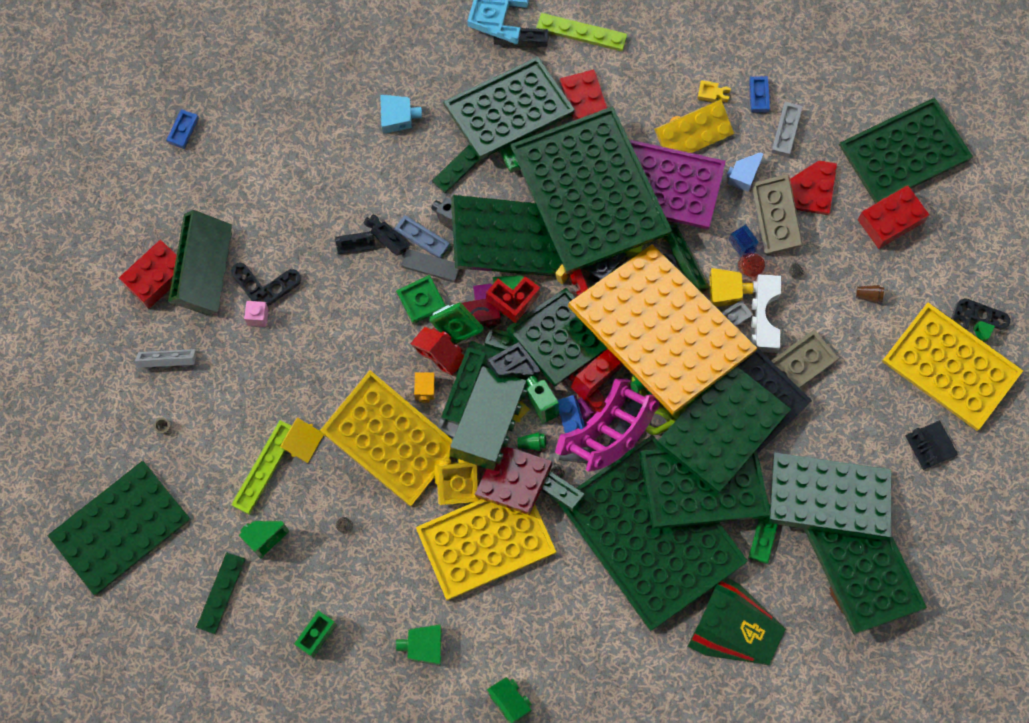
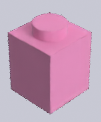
(256, 313)

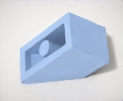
(744, 172)

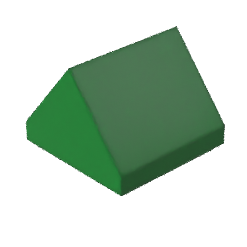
(983, 330)

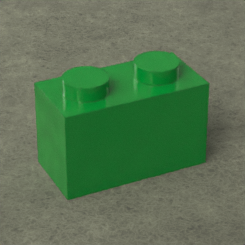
(315, 634)

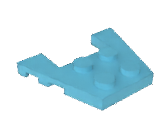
(490, 17)

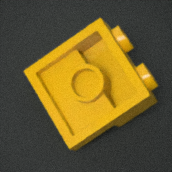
(456, 482)

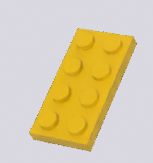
(696, 129)

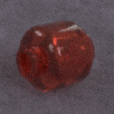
(751, 265)

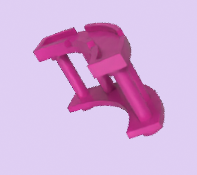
(598, 424)

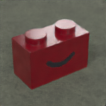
(484, 312)

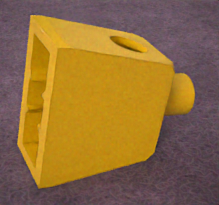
(727, 287)

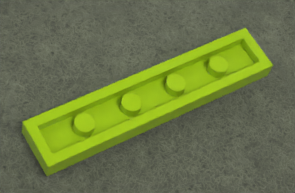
(582, 32)
(262, 470)

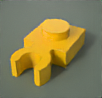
(709, 92)

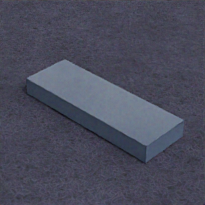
(422, 237)

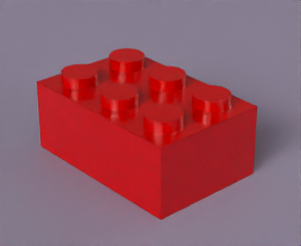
(893, 217)
(151, 274)

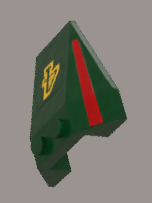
(736, 627)

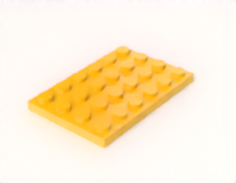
(952, 366)
(388, 437)
(482, 545)

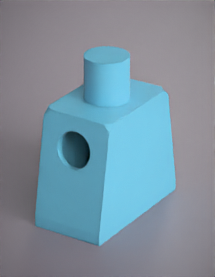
(397, 113)

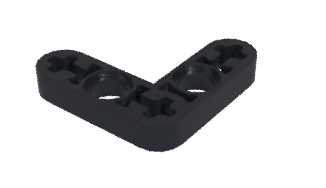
(261, 291)
(972, 314)

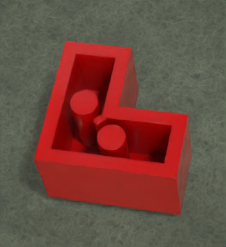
(513, 302)
(438, 348)

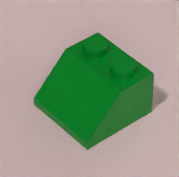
(263, 535)
(508, 700)

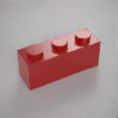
(596, 374)

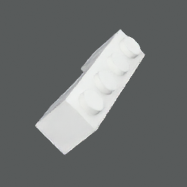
(766, 336)

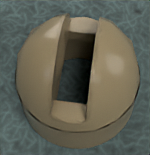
(160, 421)

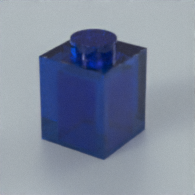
(743, 240)

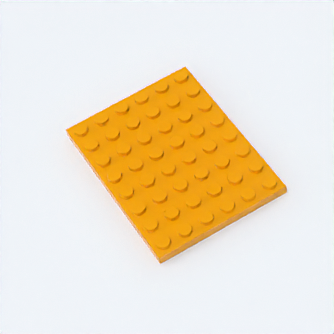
(662, 328)

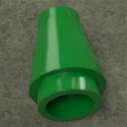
(533, 441)

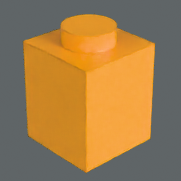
(424, 386)

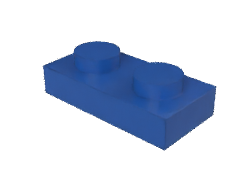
(759, 94)
(182, 129)
(570, 414)

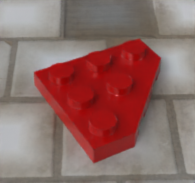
(814, 187)

